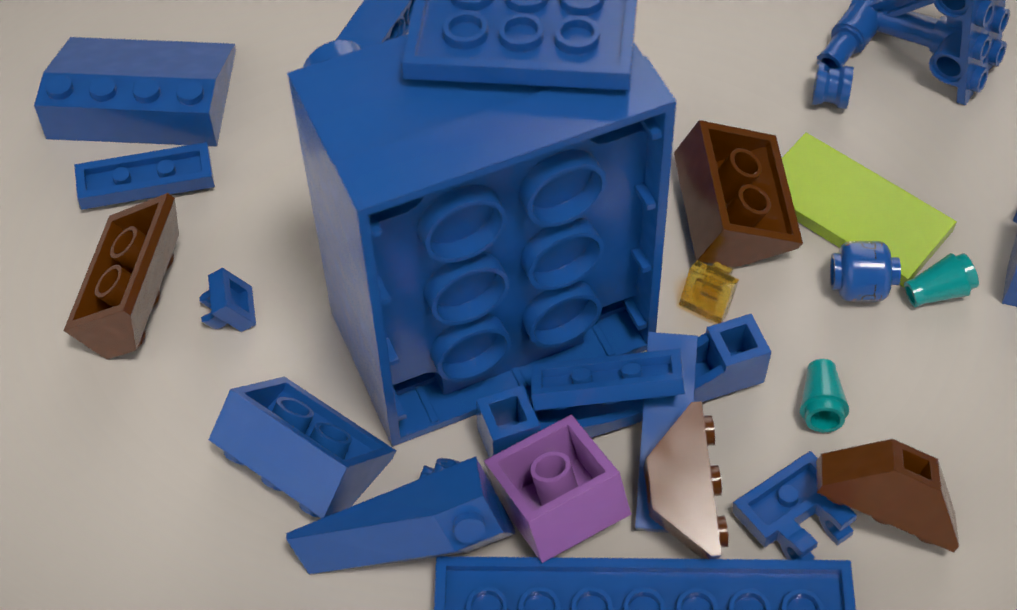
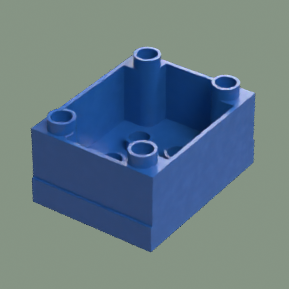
(480, 224)

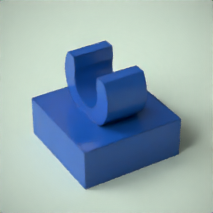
(229, 301)

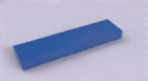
(662, 413)

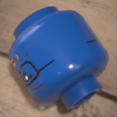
(864, 271)

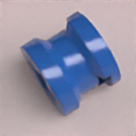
(832, 85)

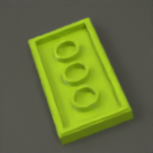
(855, 204)

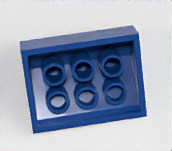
(136, 91)

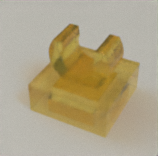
(709, 290)

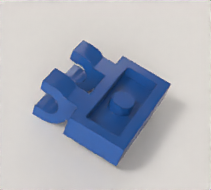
(786, 500)

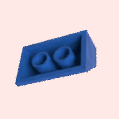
(299, 445)

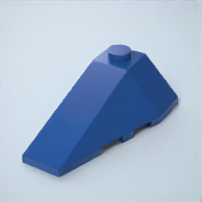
(421, 520)

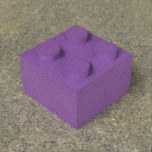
(558, 488)

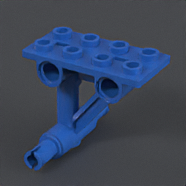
(962, 41)

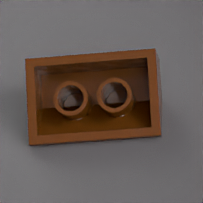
(735, 195)
(125, 278)

